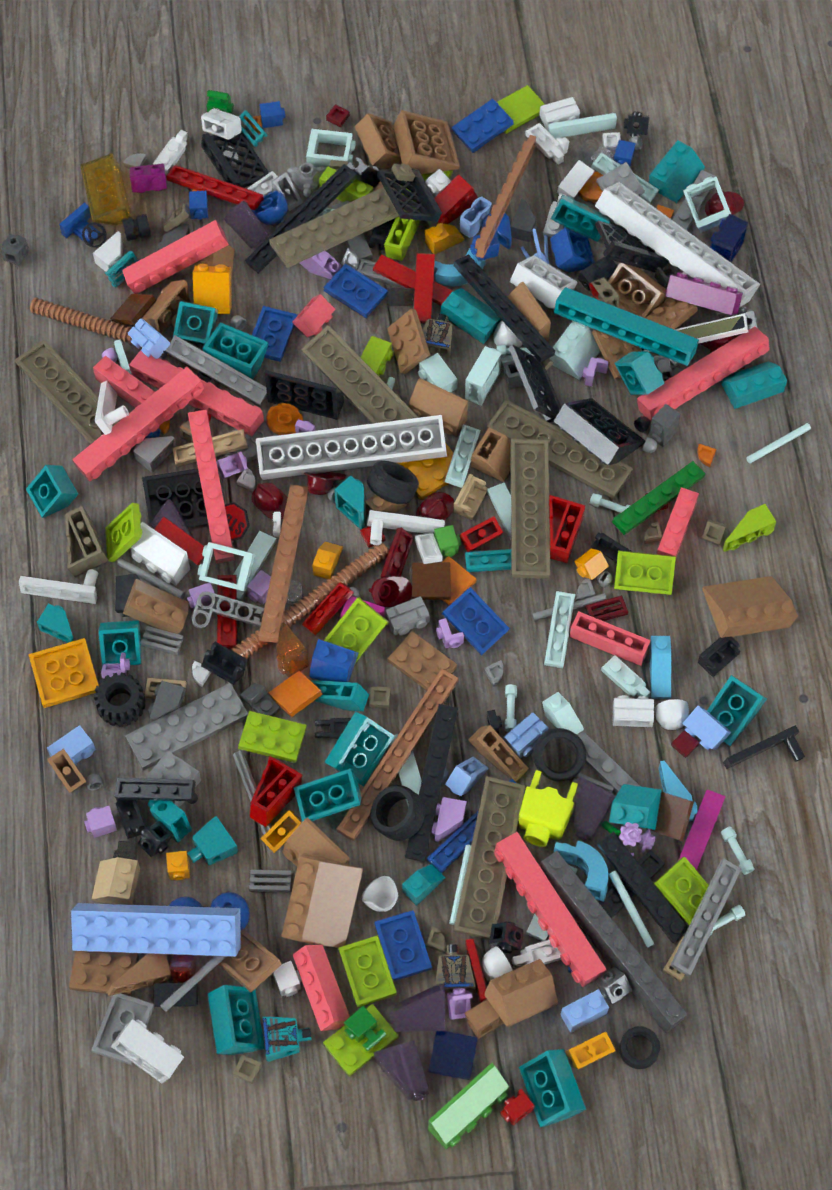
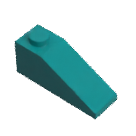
(342, 695)

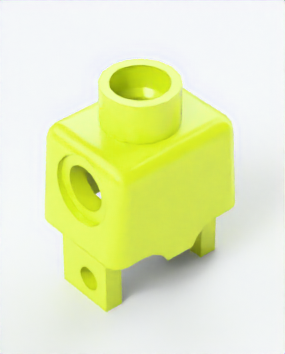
(545, 812)

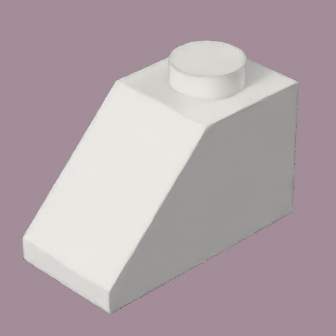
(109, 252)

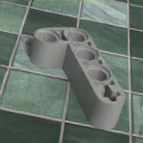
(232, 613)

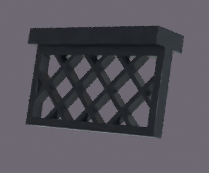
(223, 163)
(419, 193)
(628, 248)
(536, 383)

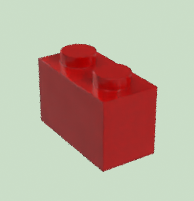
(481, 534)

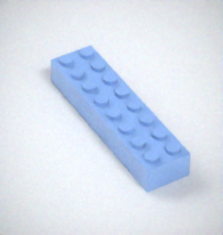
(156, 929)

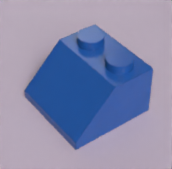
(571, 250)
(332, 662)

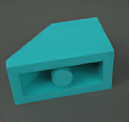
(55, 623)
(422, 883)

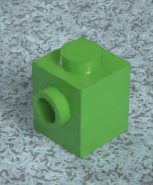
(447, 540)

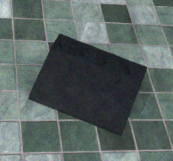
(304, 394)
(598, 430)
(182, 489)

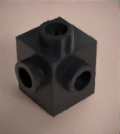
(641, 129)
(155, 839)
(506, 936)

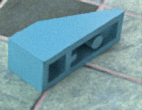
(660, 667)
(673, 786)

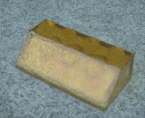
(105, 190)

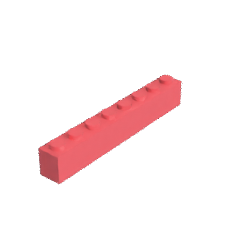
(705, 372)
(216, 401)
(138, 424)
(210, 484)
(549, 909)

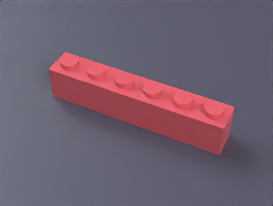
(175, 257)

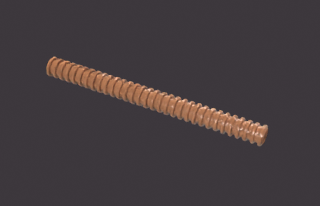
(81, 319)
(317, 596)

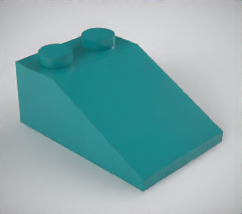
(736, 707)

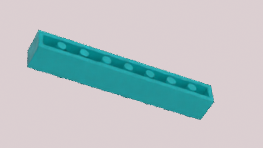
(626, 326)

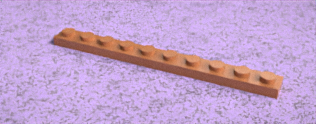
(504, 199)
(283, 564)
(398, 753)

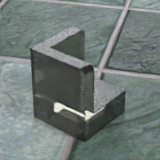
(663, 276)
(400, 296)
(127, 849)

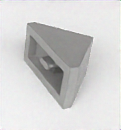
(285, 186)

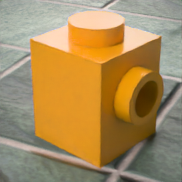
(591, 564)
(178, 865)

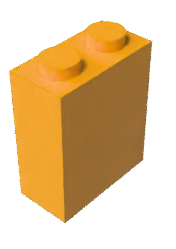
(213, 287)

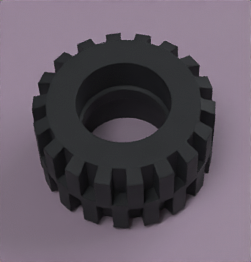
(116, 685)

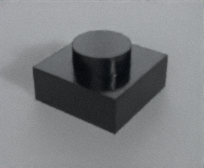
(494, 720)

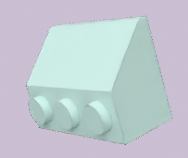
(575, 349)

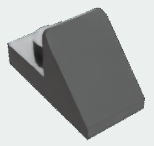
(259, 700)

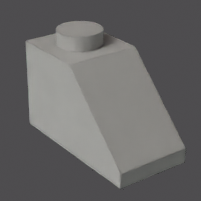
(154, 451)

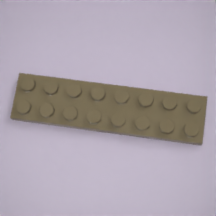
(334, 227)
(355, 378)
(62, 388)
(562, 449)
(530, 509)
(484, 874)

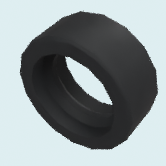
(639, 1031)

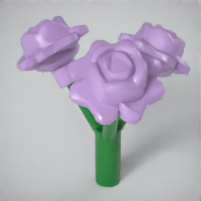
(631, 834)

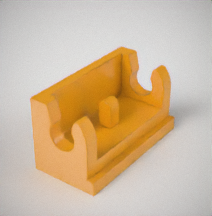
(590, 1050)

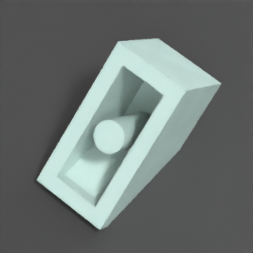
(561, 714)

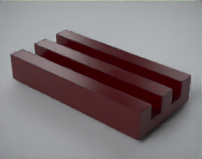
(609, 616)

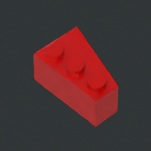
(455, 199)
(564, 522)
(273, 791)

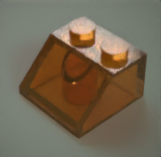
(290, 652)

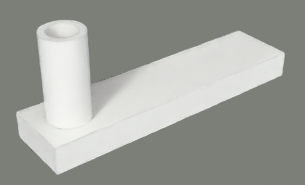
(106, 412)
(380, 520)
(62, 590)

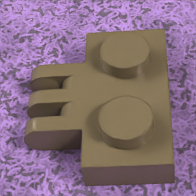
(178, 217)

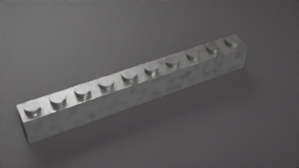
(613, 943)

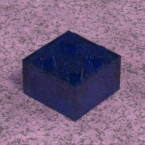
(729, 237)

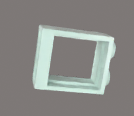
(330, 137)
(715, 219)
(483, 375)
(245, 569)

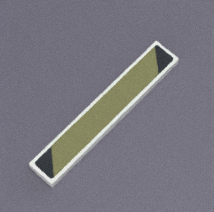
(716, 329)

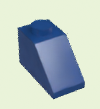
(503, 231)

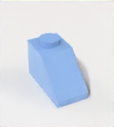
(466, 776)

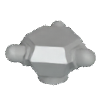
(306, 177)

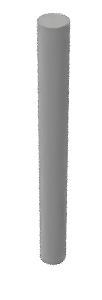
(150, 578)
(577, 604)
(191, 982)

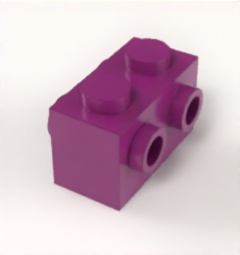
(148, 178)

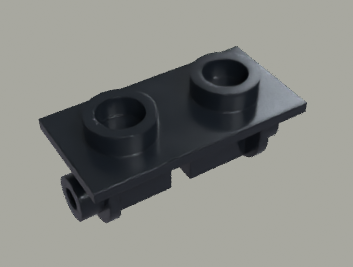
(608, 546)

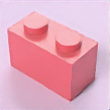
(314, 316)

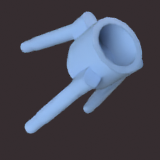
(539, 254)

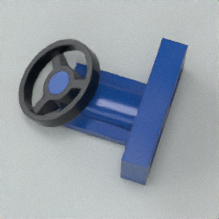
(78, 224)

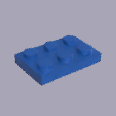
(482, 125)
(355, 290)
(275, 328)
(476, 621)
(403, 945)

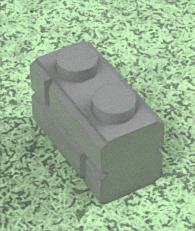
(407, 616)

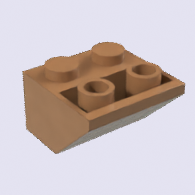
(493, 455)

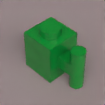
(219, 101)
(362, 1025)

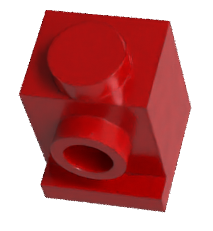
(517, 1108)

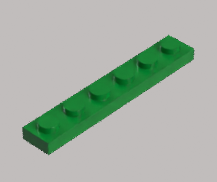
(658, 498)

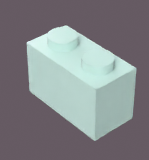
(438, 373)

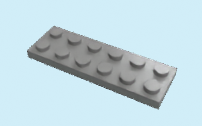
(187, 726)

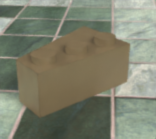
(83, 543)

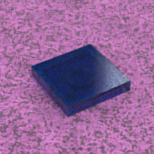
(453, 1054)

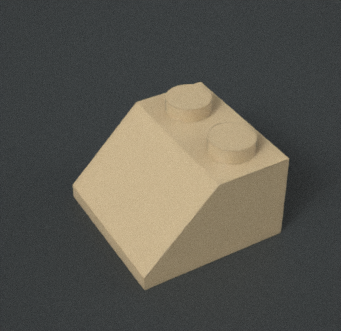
(116, 881)

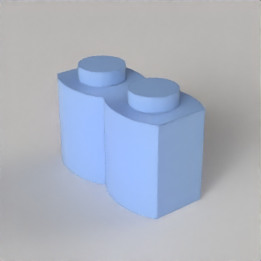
(472, 218)

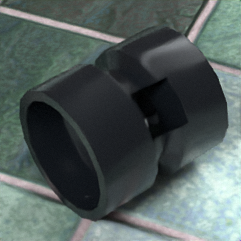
(142, 224)

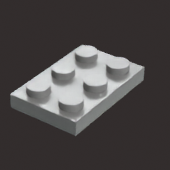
(118, 1015)

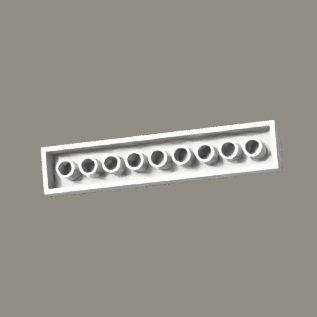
(672, 240)
(351, 447)

